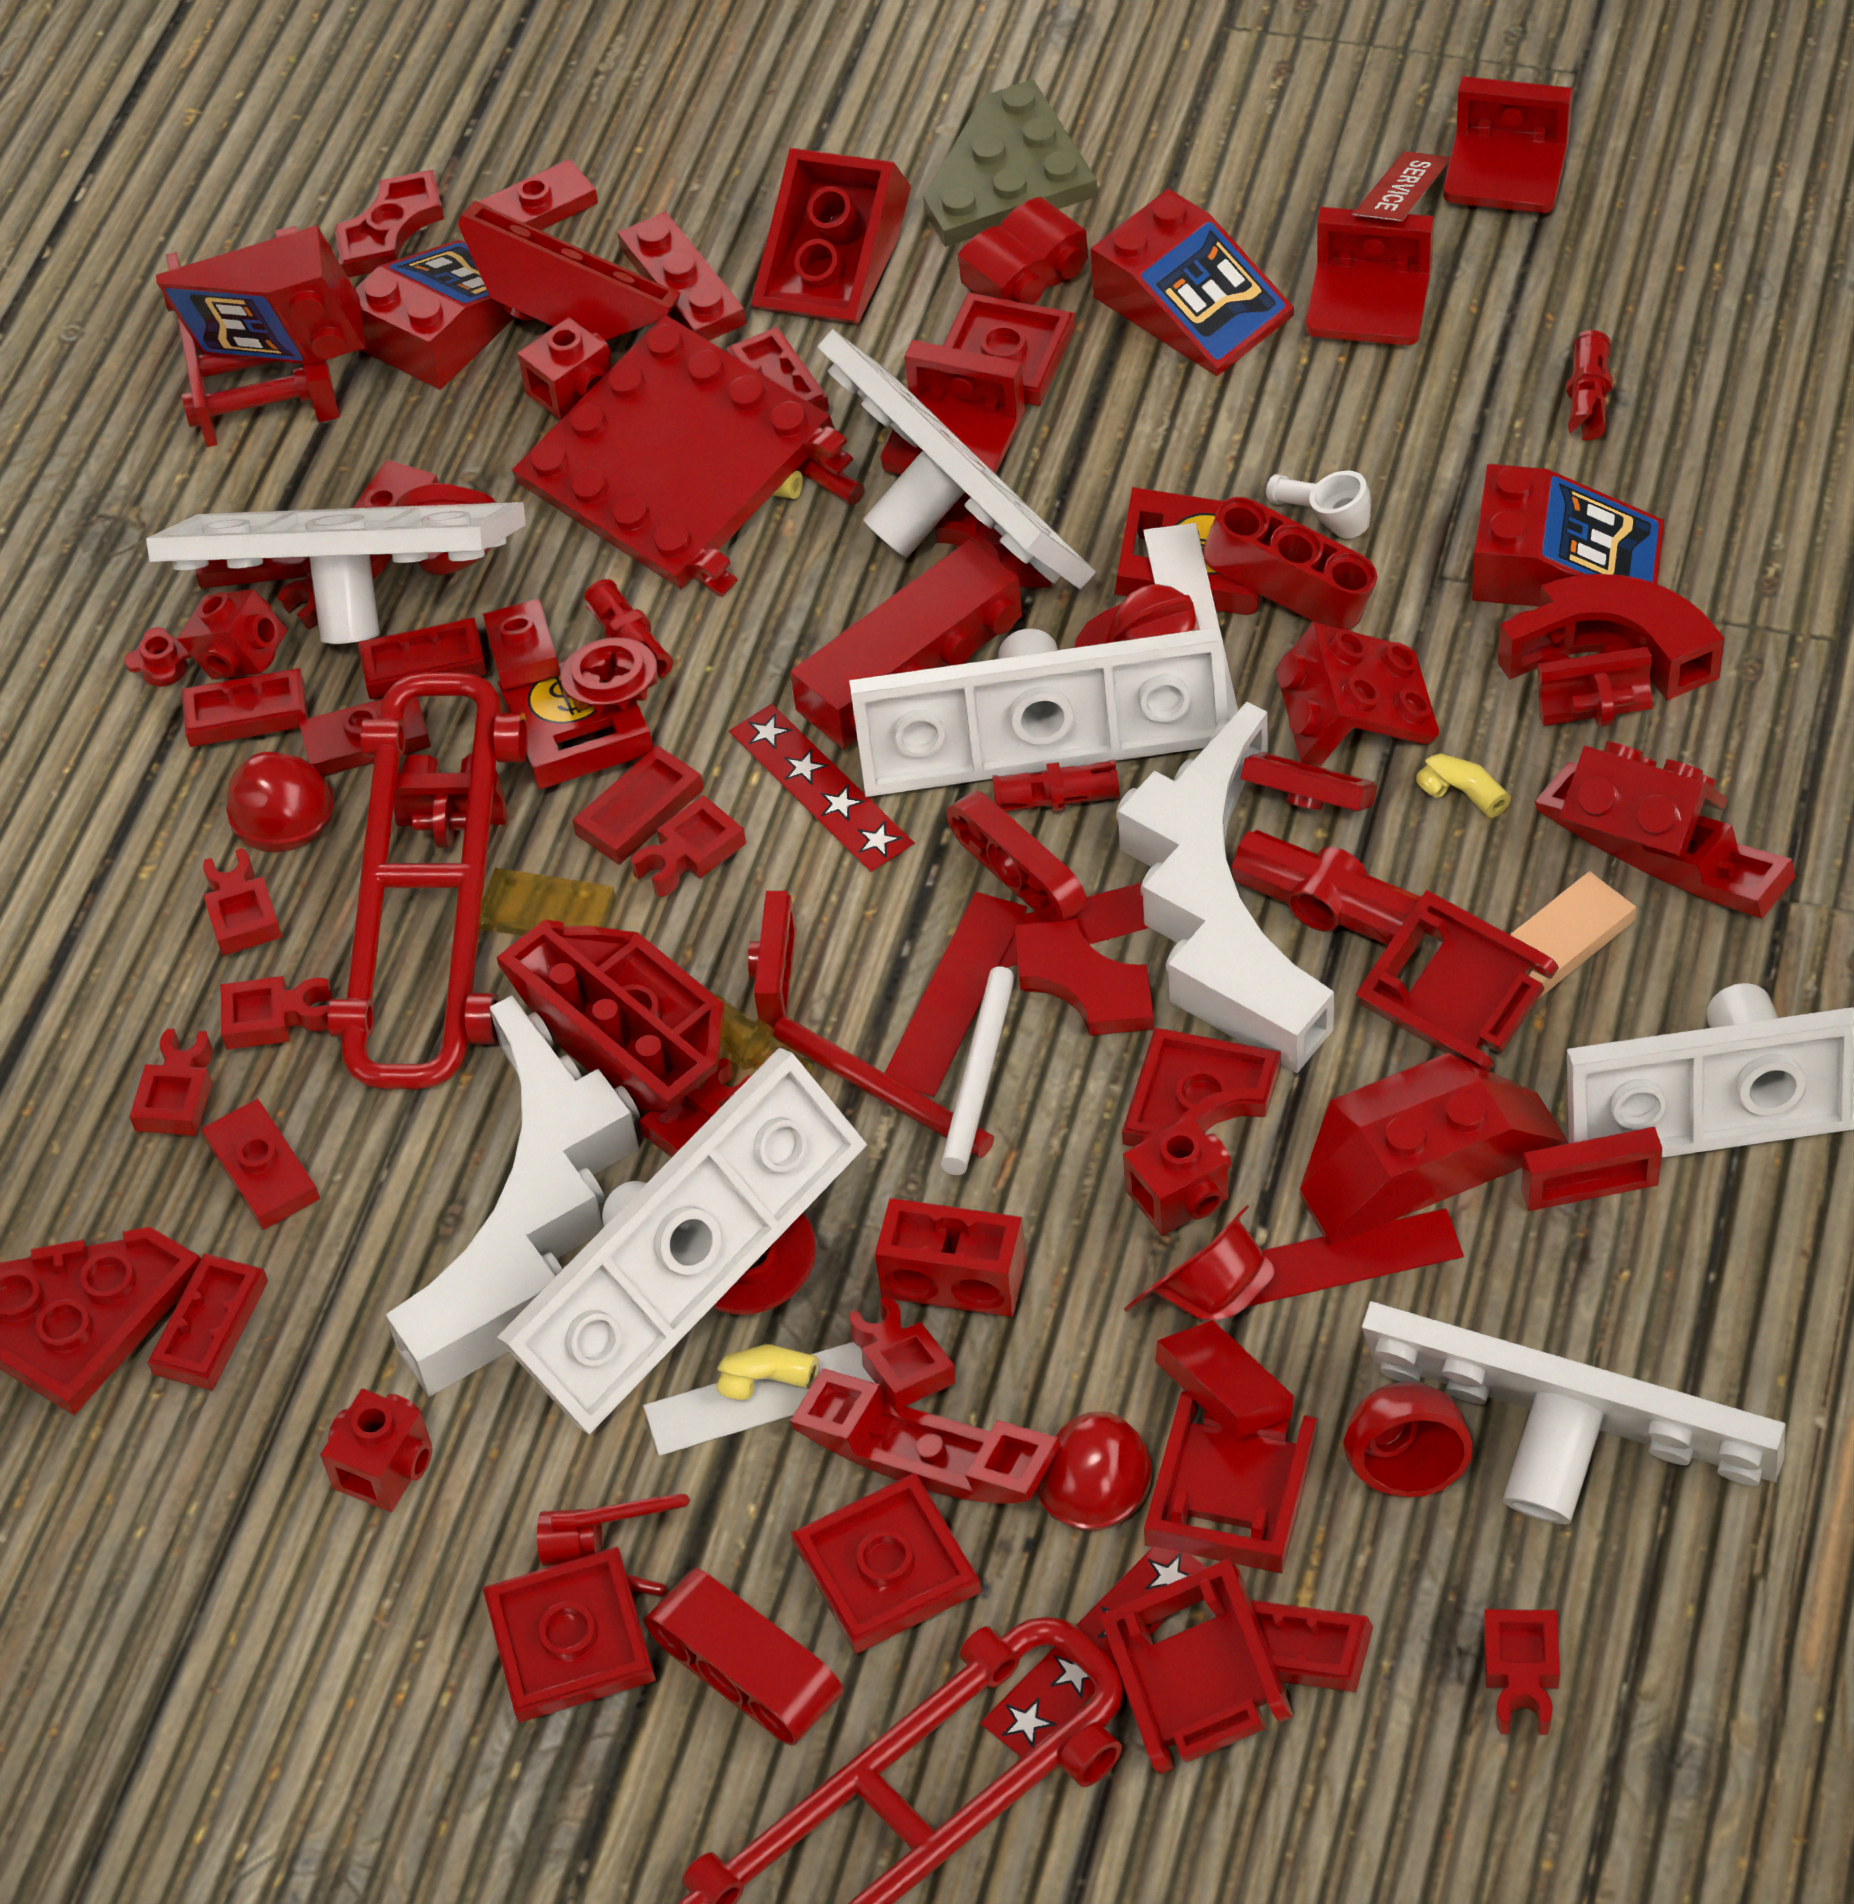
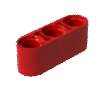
(1289, 563)
(744, 1656)

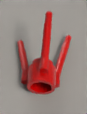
(578, 1533)

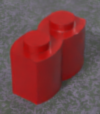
(1024, 254)

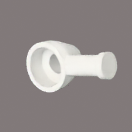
(1337, 500)

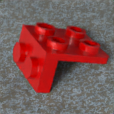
(1508, 144)
(1370, 277)
(969, 393)
(1351, 681)
(1636, 801)

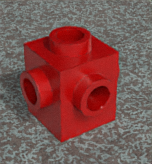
(563, 366)
(233, 634)
(1177, 1175)
(377, 1449)

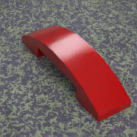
(947, 1455)

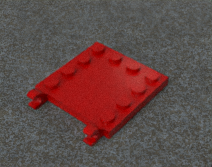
(677, 453)

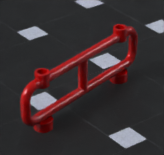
(467, 1014)
(1078, 1746)

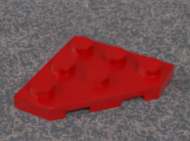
(85, 1308)

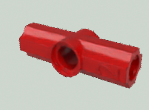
(1322, 887)

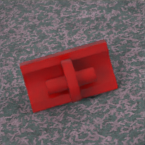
(1594, 685)
(438, 799)

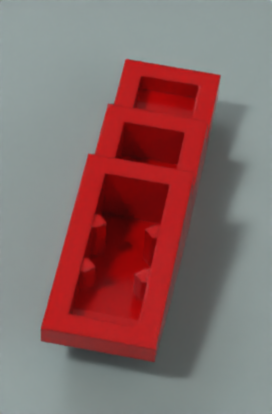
(1713, 864)

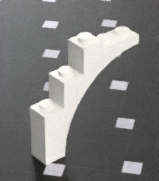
(1221, 959)
(545, 1210)

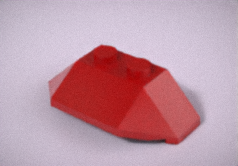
(556, 280)
(619, 1008)
(1419, 1143)

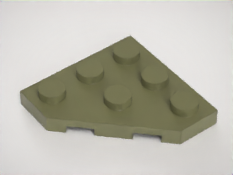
(1002, 159)

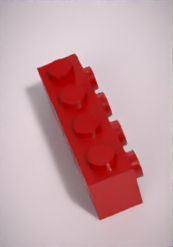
(921, 627)

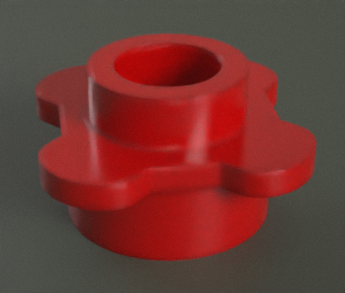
(158, 658)

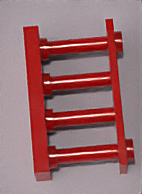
(308, 382)

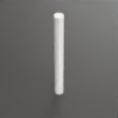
(977, 1071)

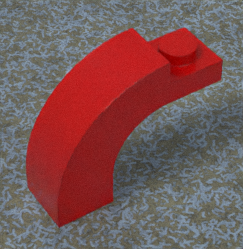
(1609, 610)

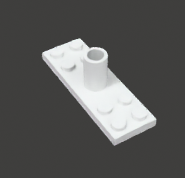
(943, 475)
(339, 548)
(1039, 709)
(1720, 1085)
(682, 1240)
(1569, 1408)

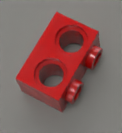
(951, 1257)

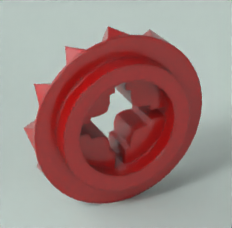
(594, 663)

